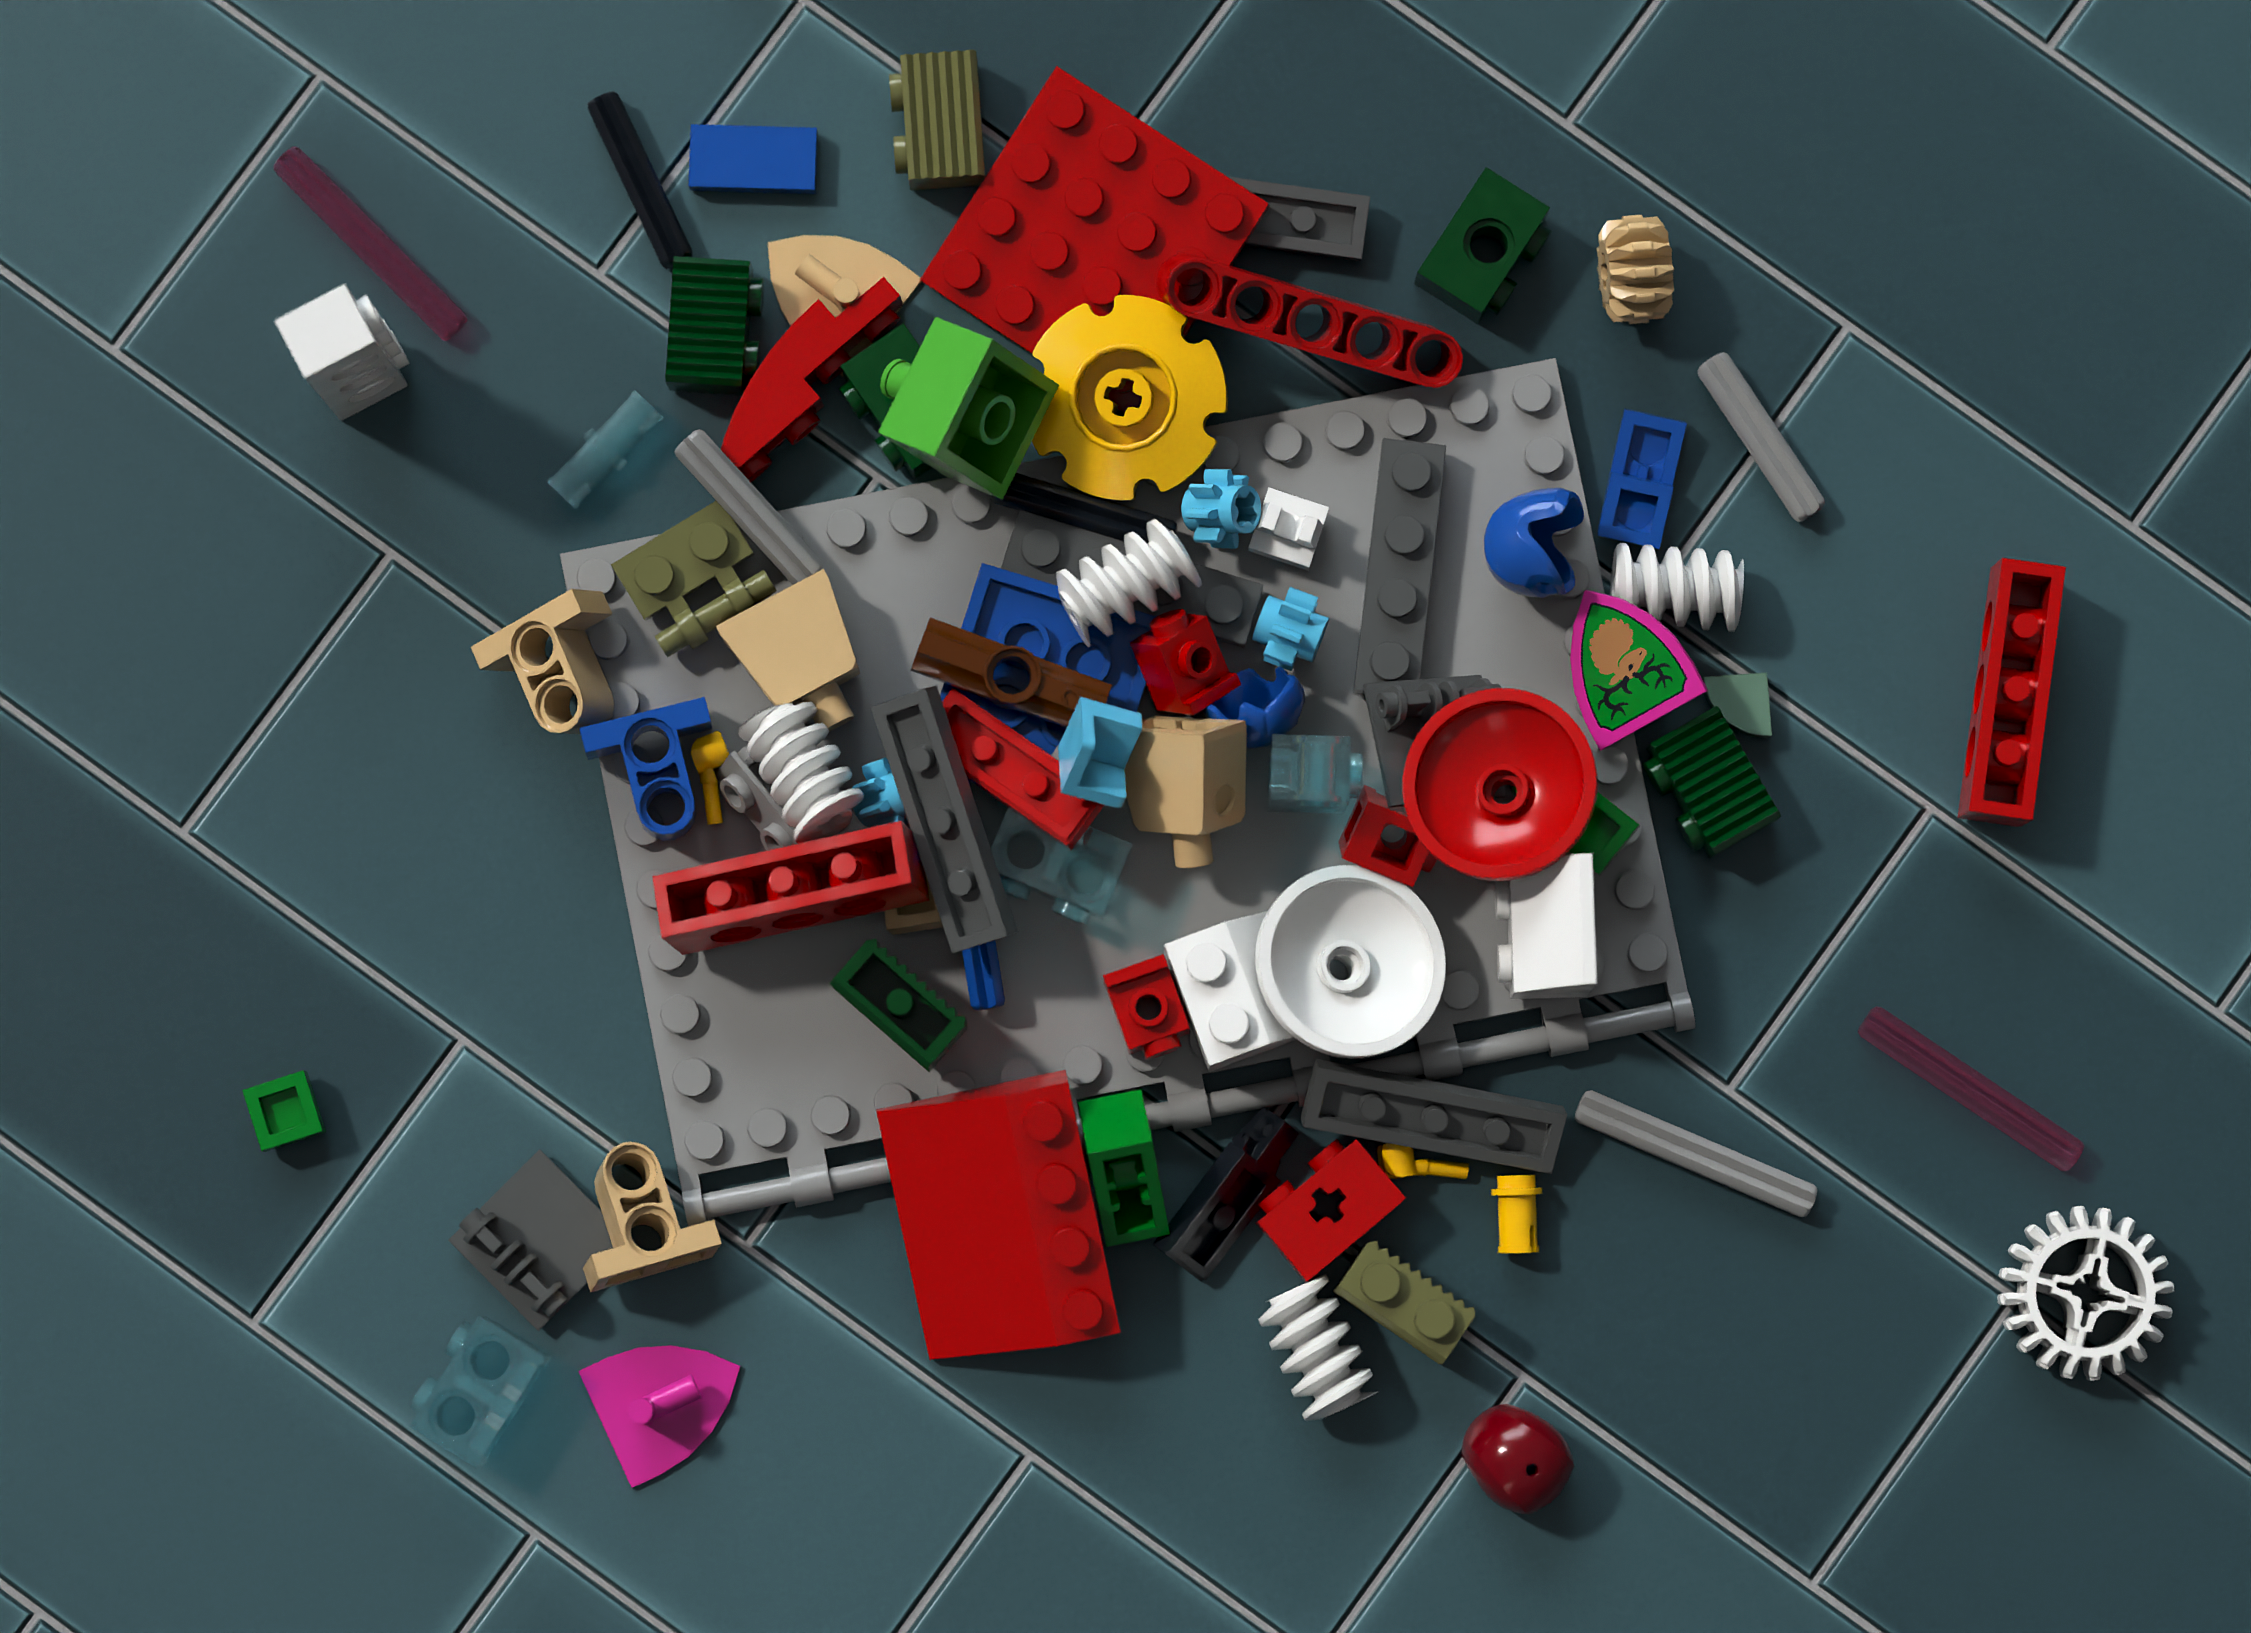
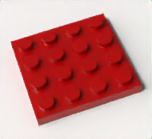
(1086, 213)

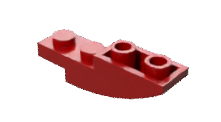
(779, 395)

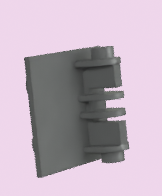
(1400, 712)
(534, 1239)

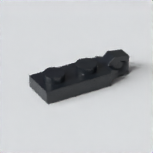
(1228, 1196)

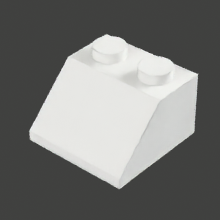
(1549, 931)
(1223, 992)

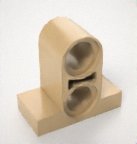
(570, 667)
(645, 1206)

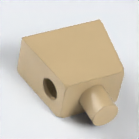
(797, 648)
(1188, 782)

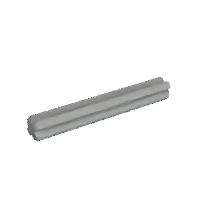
(1696, 1153)

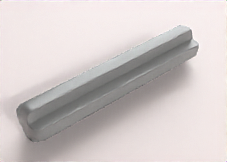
(1761, 437)
(747, 507)

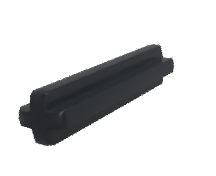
(639, 178)
(1078, 508)

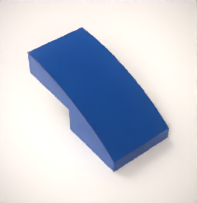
(1641, 478)

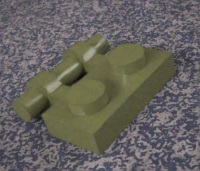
(683, 561)

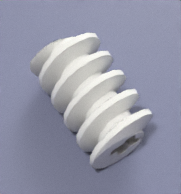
(1125, 579)
(1680, 586)
(801, 770)
(1316, 1349)

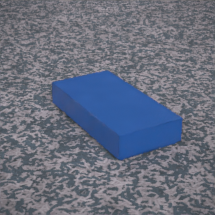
(753, 159)

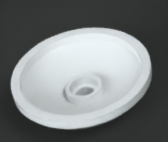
(1381, 938)

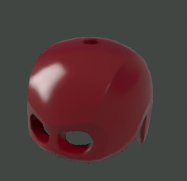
(1502, 1446)

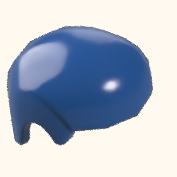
(1263, 704)

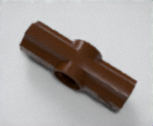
(969, 664)

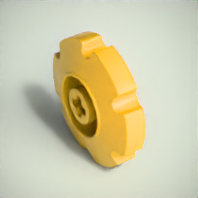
(1177, 385)

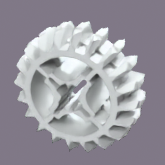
(2077, 1322)

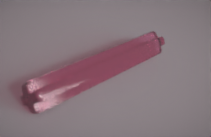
(370, 243)
(1971, 1088)

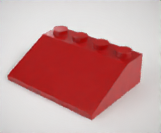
(999, 1218)

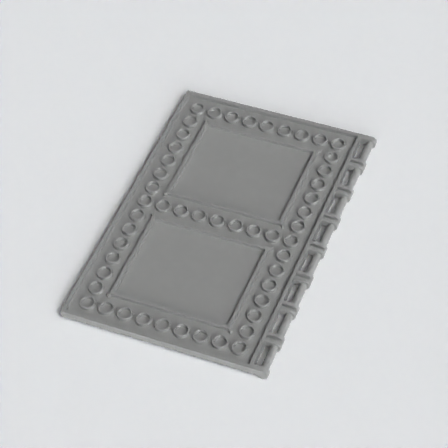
(781, 1066)

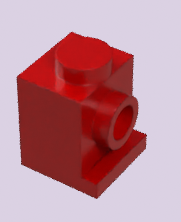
(1183, 663)
(1364, 846)
(1137, 982)

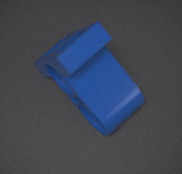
(653, 779)

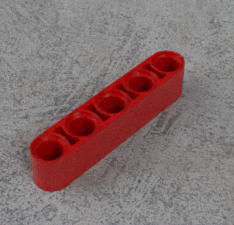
(1333, 339)

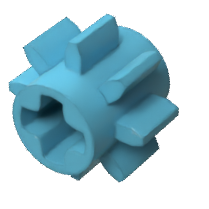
(1221, 508)
(1290, 628)
(881, 797)

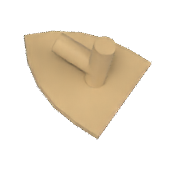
(833, 272)

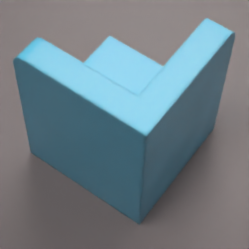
(1097, 751)

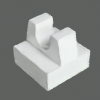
(1288, 529)

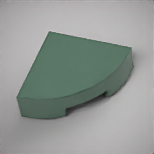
(1742, 701)

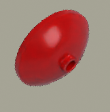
(1489, 743)

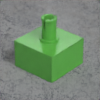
(965, 407)

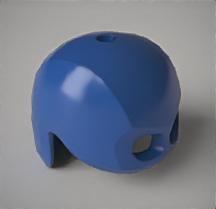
(1521, 542)

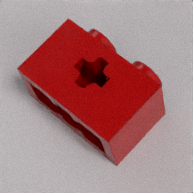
(1313, 1244)

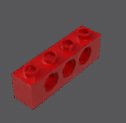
(2011, 692)
(790, 888)

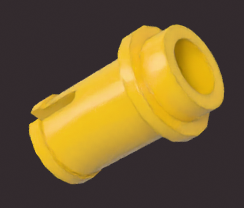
(1517, 1213)

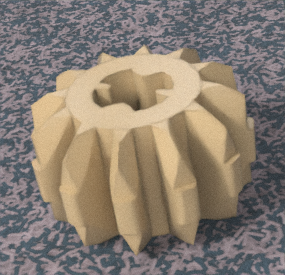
(1635, 269)

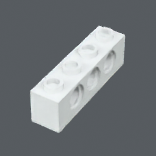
(344, 351)

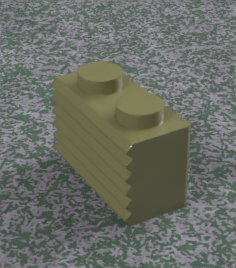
(941, 120)
(1404, 1302)

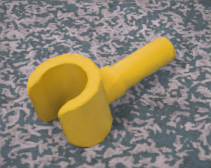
(708, 754)
(1399, 1162)

